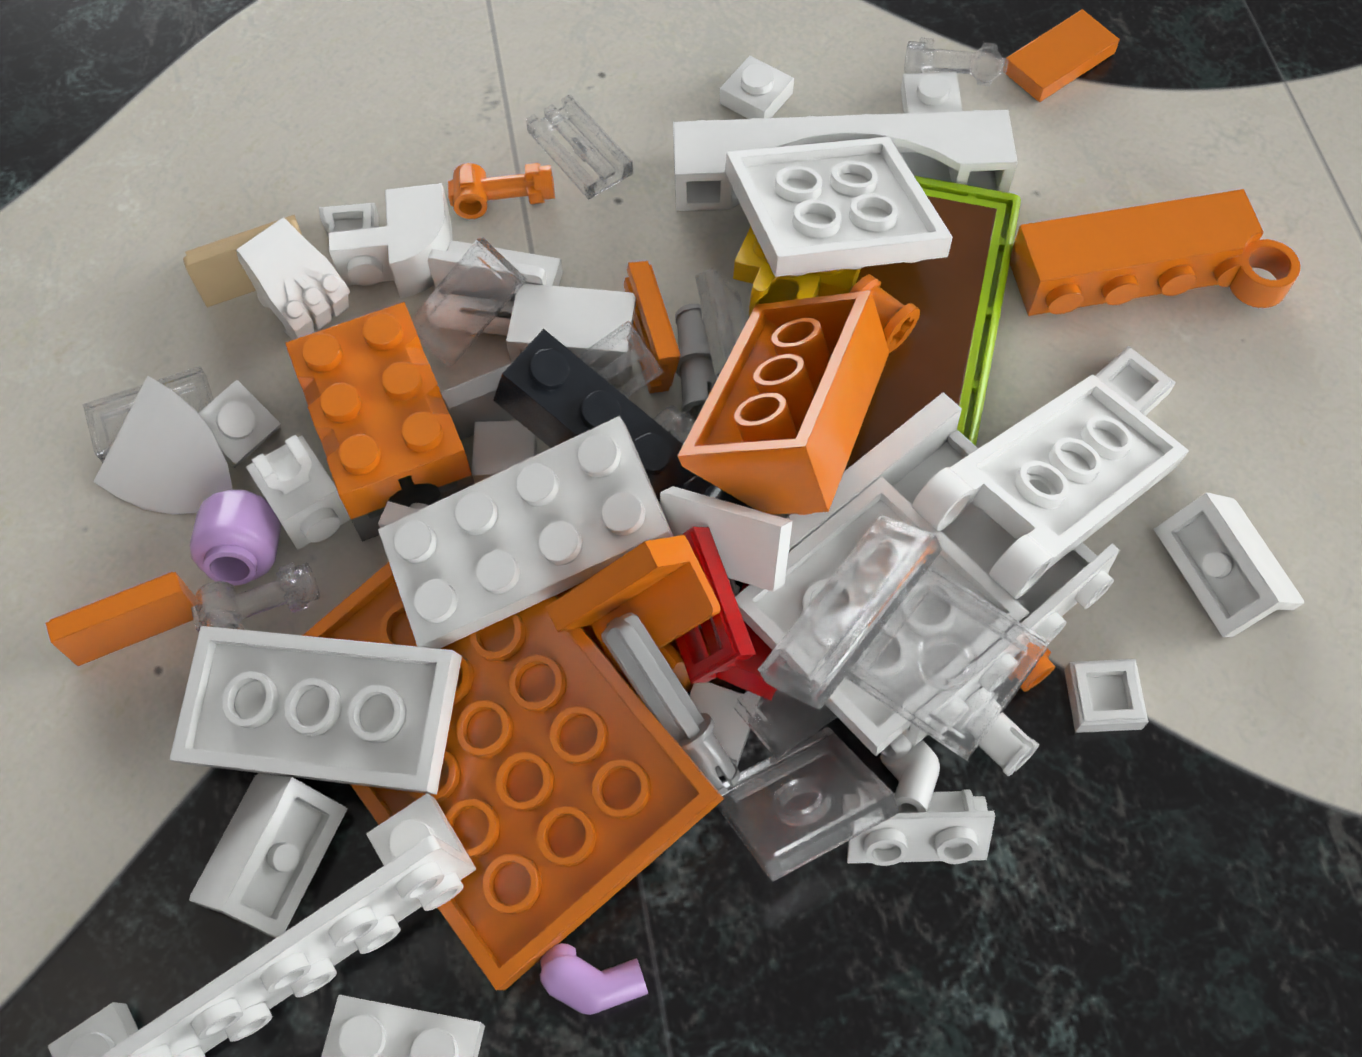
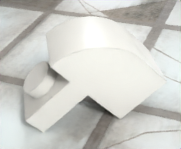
(397, 252)

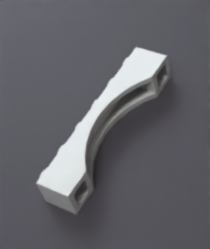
(945, 146)

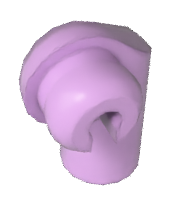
(585, 986)

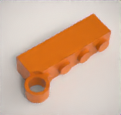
(1150, 253)

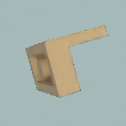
(217, 268)

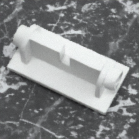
(951, 831)

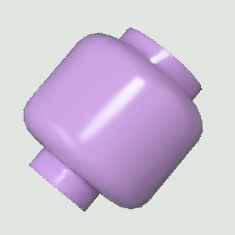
(235, 537)

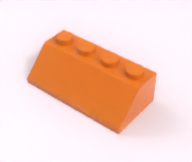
(790, 403)

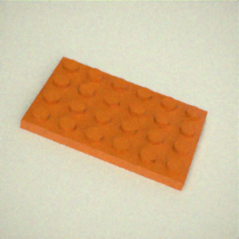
(543, 776)

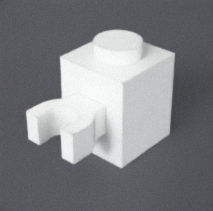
(299, 492)

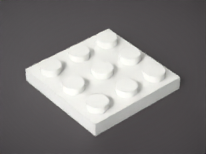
(835, 206)
(816, 561)

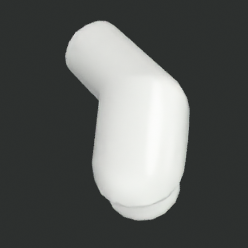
(916, 771)

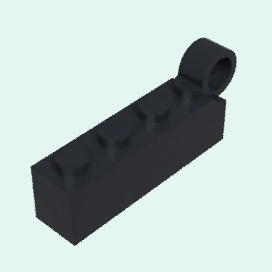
(564, 397)

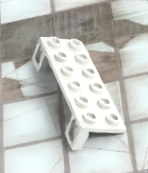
(419, 870)

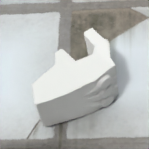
(293, 279)

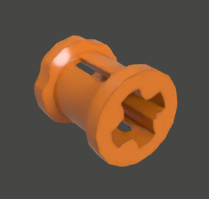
(895, 318)

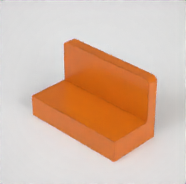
(654, 581)

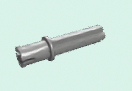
(667, 698)

